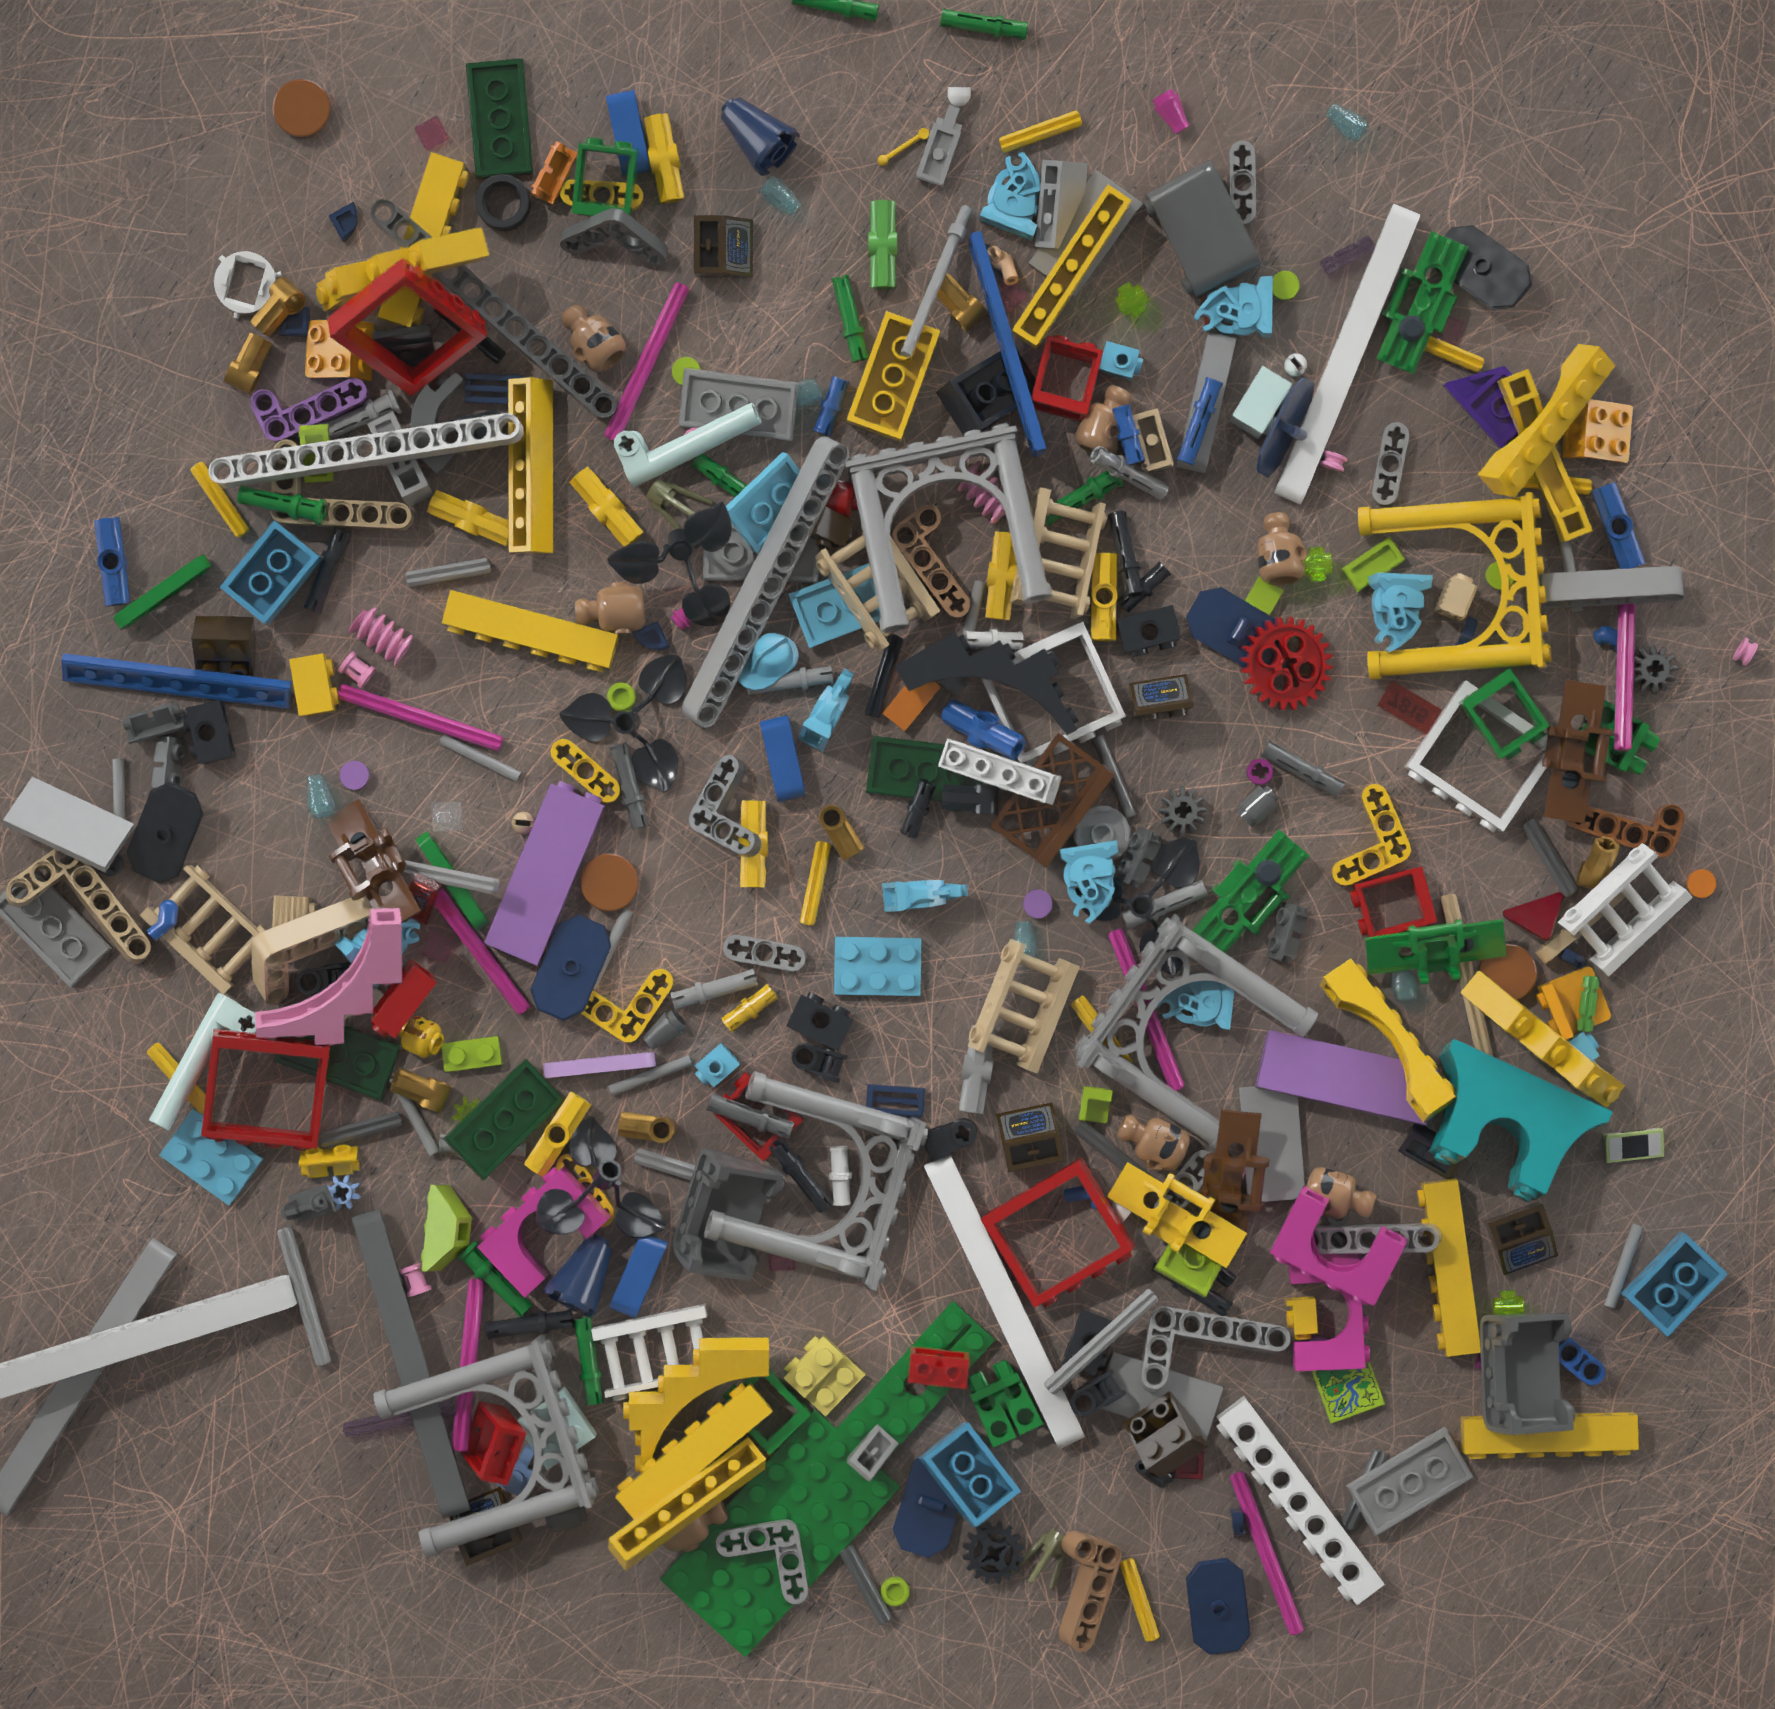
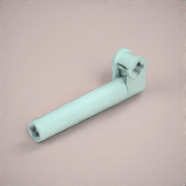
(643, 465)
(223, 1015)

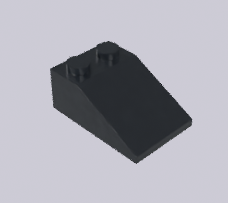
(982, 394)

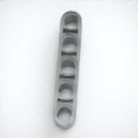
(1215, 365)
(1612, 587)
(1356, 1245)

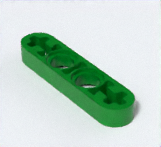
(162, 592)
(461, 895)

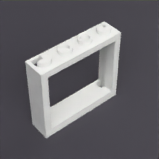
(1084, 733)
(1445, 790)

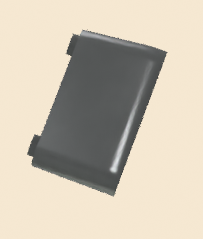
(1203, 229)
(730, 1187)
(1524, 1373)

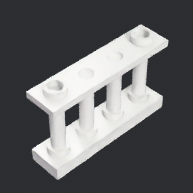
(1642, 926)
(637, 1330)

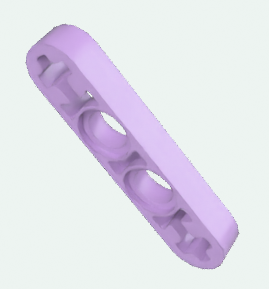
(599, 1064)

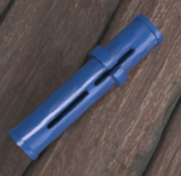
(1211, 388)

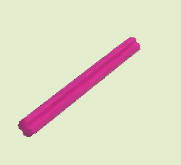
(647, 360)
(1624, 677)
(420, 717)
(481, 953)
(1153, 1026)
(468, 1356)
(1266, 1553)

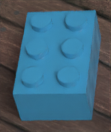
(271, 573)
(1674, 1283)
(969, 1474)

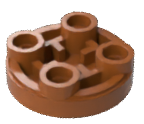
(301, 108)
(609, 882)
(1513, 973)

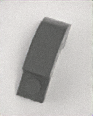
(427, 412)

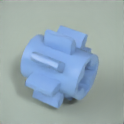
(351, 1194)

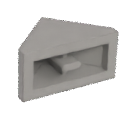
(872, 1452)

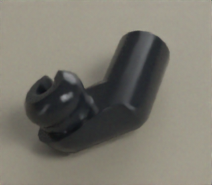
(1156, 1480)

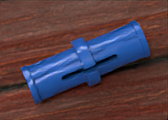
(831, 406)
(1128, 434)

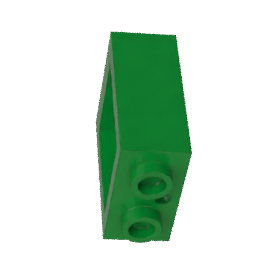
(594, 144)
(1533, 734)
(789, 1426)

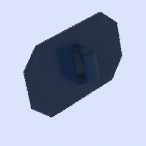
(1286, 427)
(1225, 622)
(570, 967)
(924, 1514)
(1218, 1606)

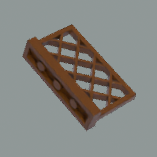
(1072, 814)

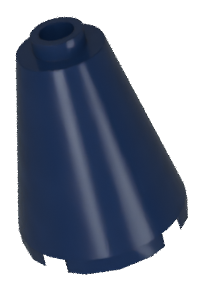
(759, 135)
(582, 1277)

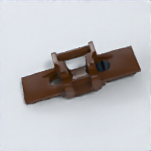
(1565, 750)
(378, 855)
(1225, 1171)

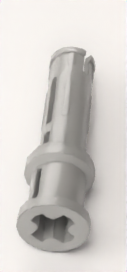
(370, 411)

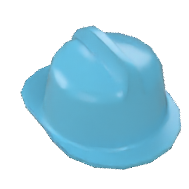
(768, 661)

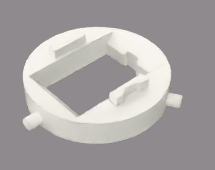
(224, 275)

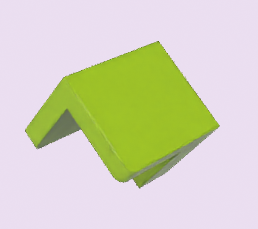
(1095, 1104)

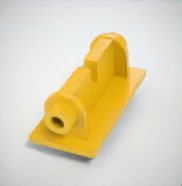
(316, 1161)

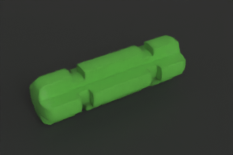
(1588, 1003)

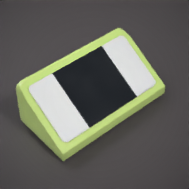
(1634, 1145)

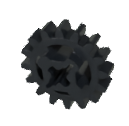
(1007, 1542)

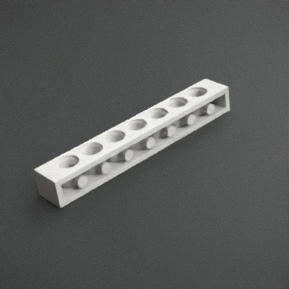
(1366, 1579)

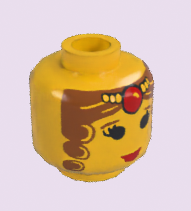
(421, 1037)

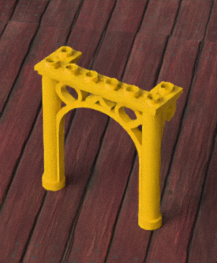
(1461, 516)

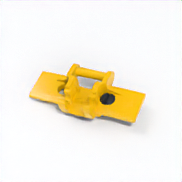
(1172, 1223)

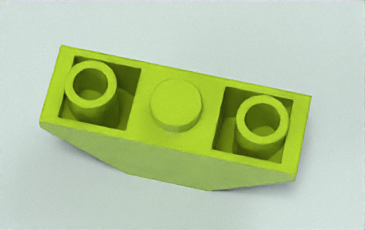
(445, 1229)

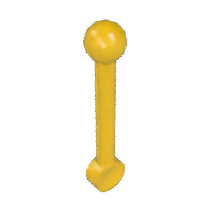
(923, 134)

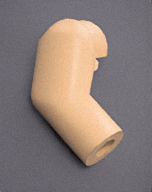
(1004, 263)

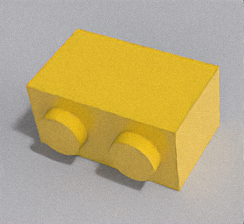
(314, 685)

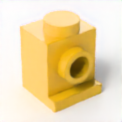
(1302, 1316)

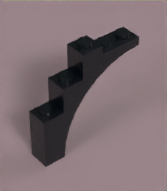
(1031, 676)

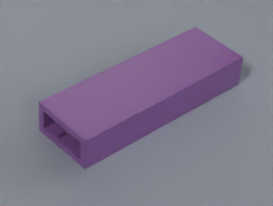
(545, 873)
(1335, 1076)

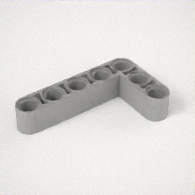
(1205, 1335)

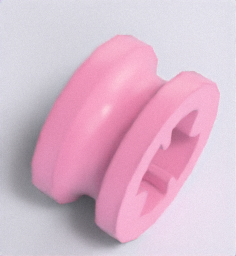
(1333, 461)
(1745, 651)

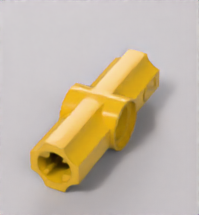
(664, 158)
(606, 507)
(469, 517)
(1001, 577)
(1104, 615)
(753, 868)
(547, 1150)

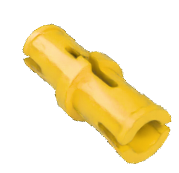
(749, 1008)

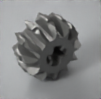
(1659, 677)
(1189, 817)

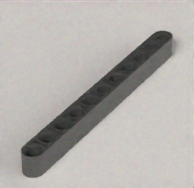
(507, 316)
(410, 1361)

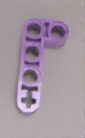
(313, 404)

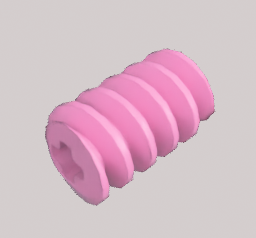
(983, 497)
(382, 635)

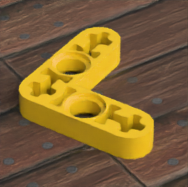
(1381, 849)
(620, 1016)

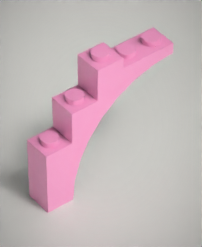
(351, 993)

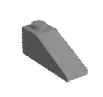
(1060, 195)
(406, 474)

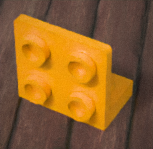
(1600, 432)

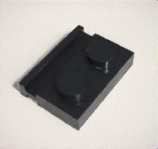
(408, 343)

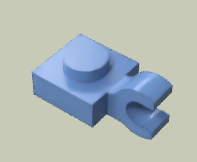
(521, 1472)

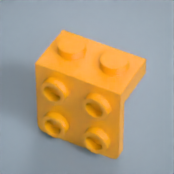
(331, 360)
(1562, 1002)

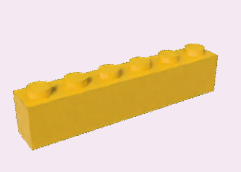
(432, 212)
(1072, 266)
(531, 466)
(531, 630)
(1450, 1269)
(1591, 1434)
(695, 1451)
(686, 1503)

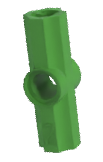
(882, 244)

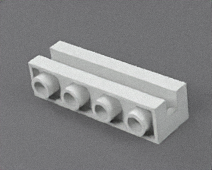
(1000, 771)

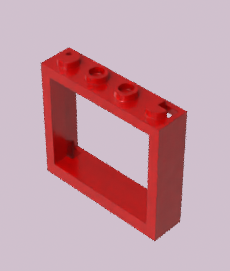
(402, 273)
(269, 1136)
(1096, 1268)

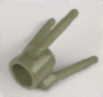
(662, 495)
(1052, 1547)

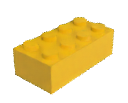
(891, 380)

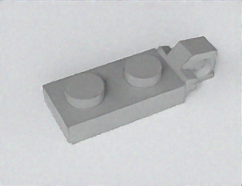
(940, 148)

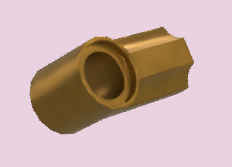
(283, 300)
(963, 307)
(245, 370)
(841, 834)
(1598, 863)
(426, 1091)
(644, 1127)

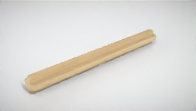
(1474, 1014)

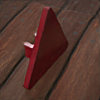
(1537, 915)

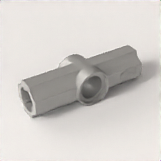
(976, 1077)

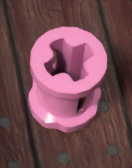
(357, 669)
(414, 1279)

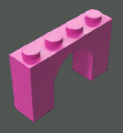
(506, 1245)
(1362, 1279)
(1346, 1348)

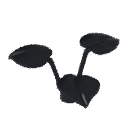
(705, 528)
(591, 712)
(1176, 863)
(595, 1147)

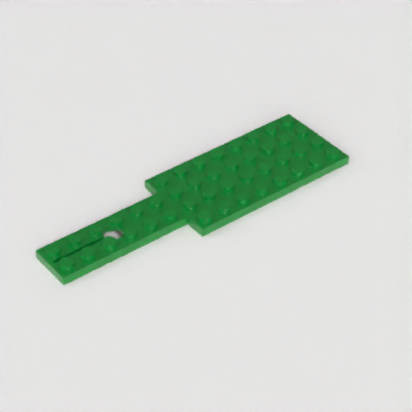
(815, 1490)

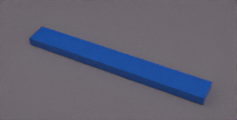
(1006, 344)
(176, 681)

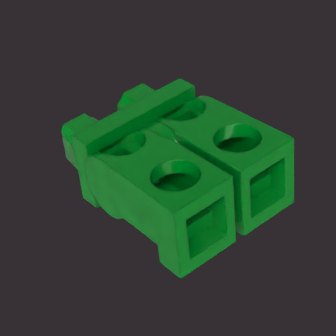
(1622, 760)
(1003, 1394)

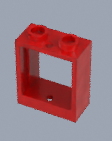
(1061, 405)
(1422, 897)
(402, 999)
(762, 1152)
(949, 1372)
(499, 1434)

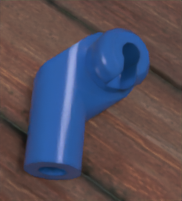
(1606, 635)
(166, 919)
(1077, 1194)

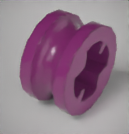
(1255, 779)

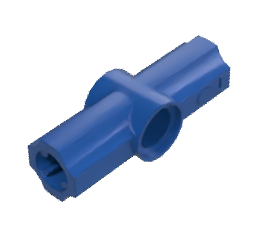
(1612, 508)
(110, 542)
(983, 729)

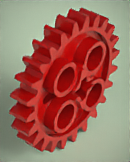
(1308, 651)

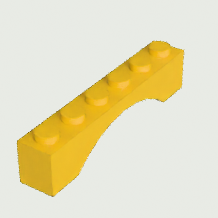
(1517, 461)
(1556, 488)
(1352, 992)

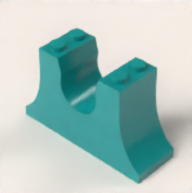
(1533, 1110)

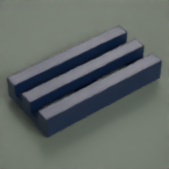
(484, 388)
(920, 1102)

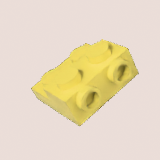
(823, 1374)

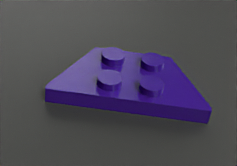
(1485, 404)

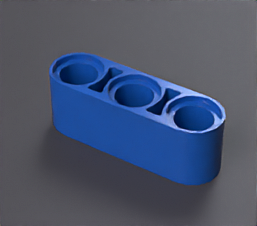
(628, 127)
(782, 758)
(638, 1275)
(1579, 1361)

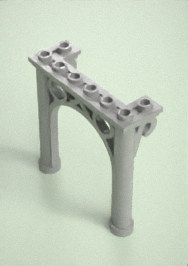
(1014, 500)
(1223, 970)
(807, 1249)
(476, 1378)

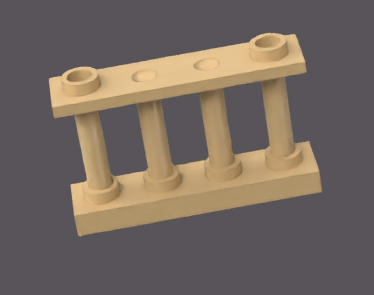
(1042, 506)
(921, 602)
(201, 957)
(1040, 1027)

